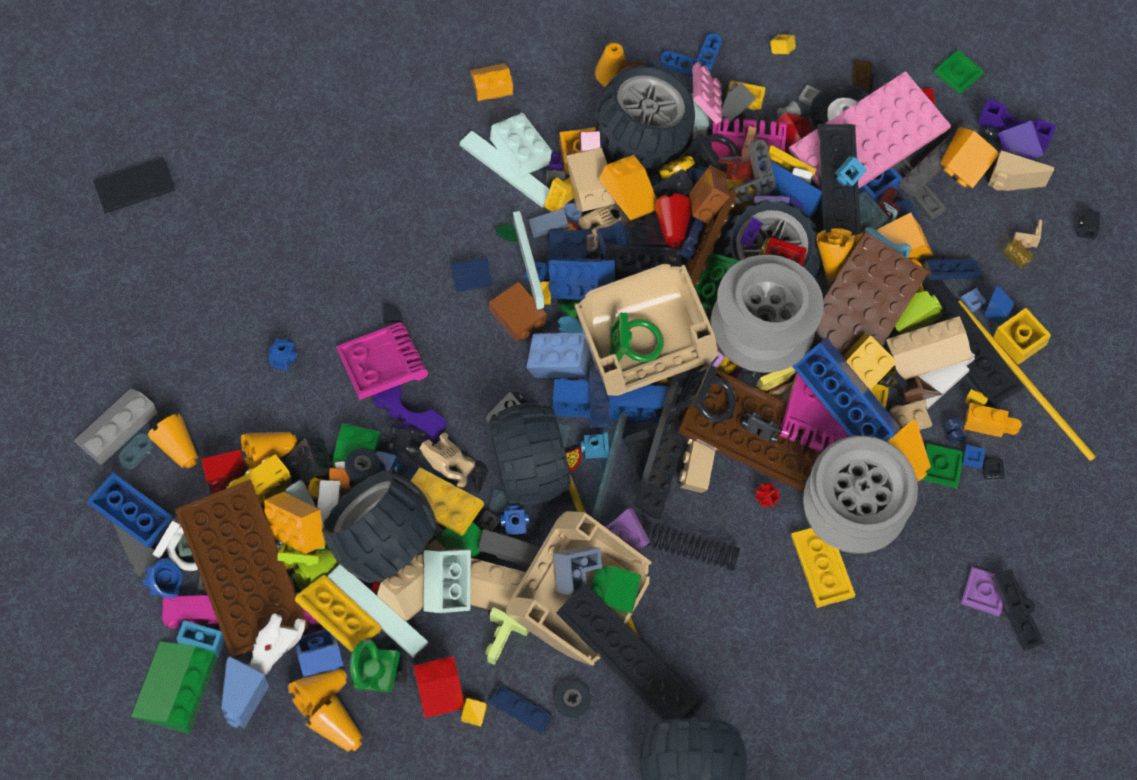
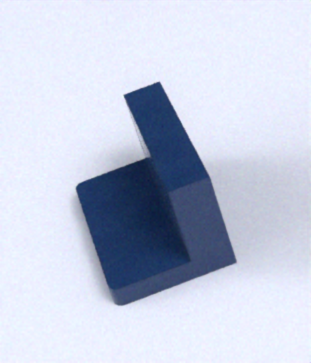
(612, 235)
(471, 275)

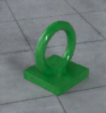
(622, 336)
(373, 668)

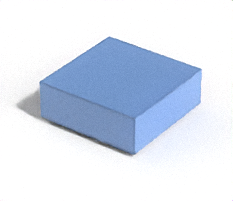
(973, 300)

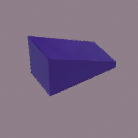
(556, 161)
(751, 232)

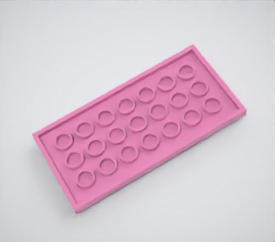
(887, 128)

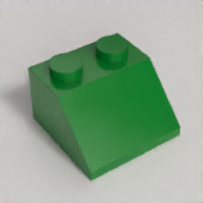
(616, 588)

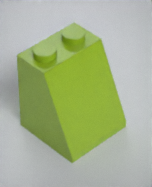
(919, 313)

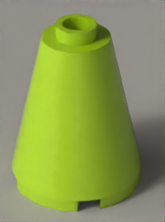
(306, 575)

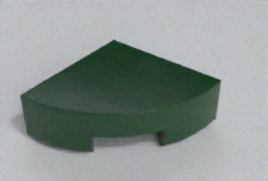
(507, 232)

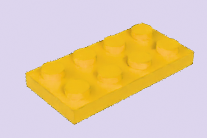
(449, 503)
(822, 569)
(337, 612)

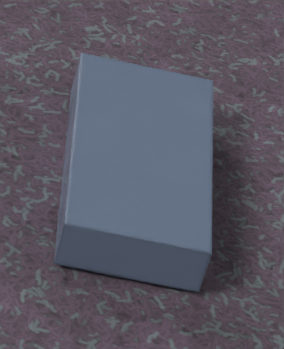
(552, 221)

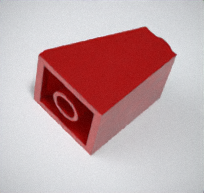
(439, 687)

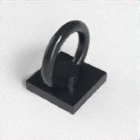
(704, 153)
(698, 388)

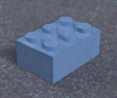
(559, 355)

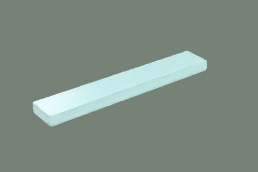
(494, 160)
(528, 260)
(391, 622)

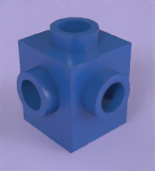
(282, 354)
(514, 527)

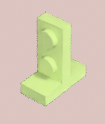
(502, 633)

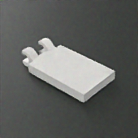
(945, 378)

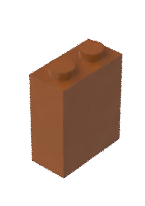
(709, 194)
(517, 312)

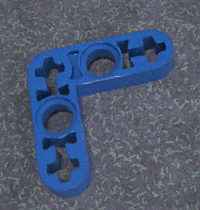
(691, 61)

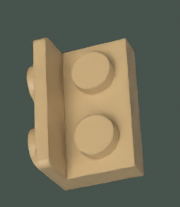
(914, 410)

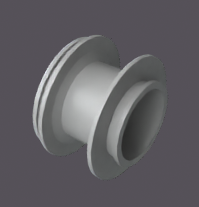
(756, 333)
(860, 463)

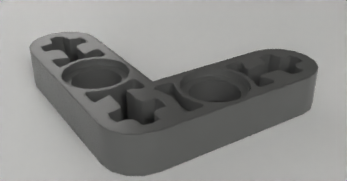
(761, 177)

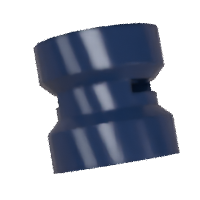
(955, 430)

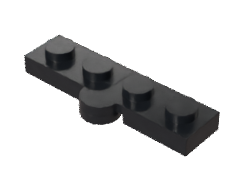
(1018, 609)

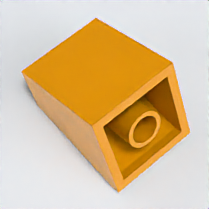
(968, 157)
(908, 231)
(910, 443)

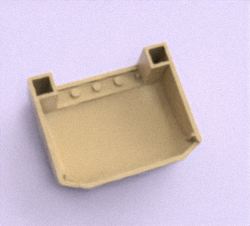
(667, 300)
(537, 597)

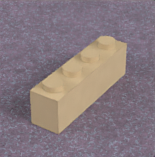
(697, 467)

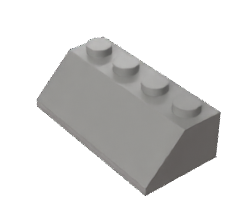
(116, 425)

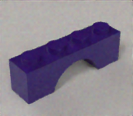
(997, 115)
(426, 422)

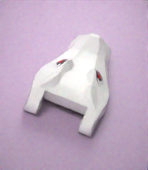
(274, 642)

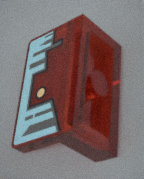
(738, 168)
(887, 205)

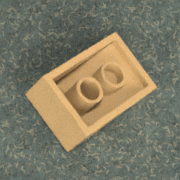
(1016, 172)
(584, 173)

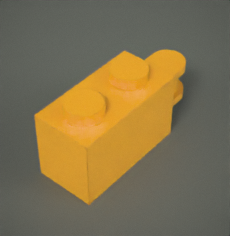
(990, 421)

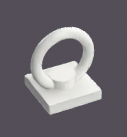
(169, 542)

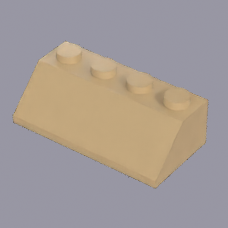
(929, 348)
(492, 584)
(405, 589)

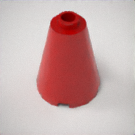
(673, 218)

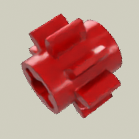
(767, 495)

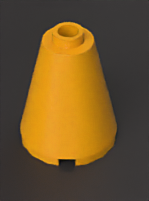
(609, 63)
(834, 250)
(175, 441)
(266, 444)
(316, 690)
(336, 725)

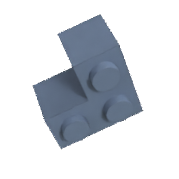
(572, 567)

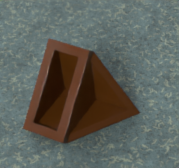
(918, 390)

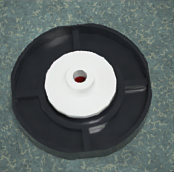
(832, 102)

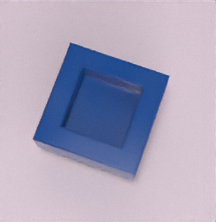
(541, 271)
(973, 456)

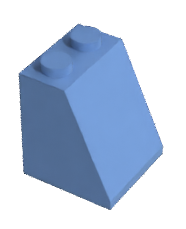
(242, 692)

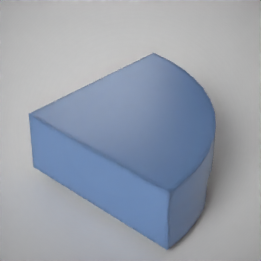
(570, 209)

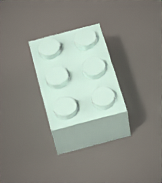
(520, 145)
(447, 580)

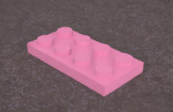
(707, 92)

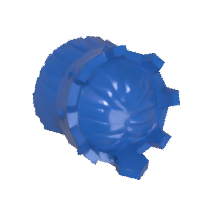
(163, 578)

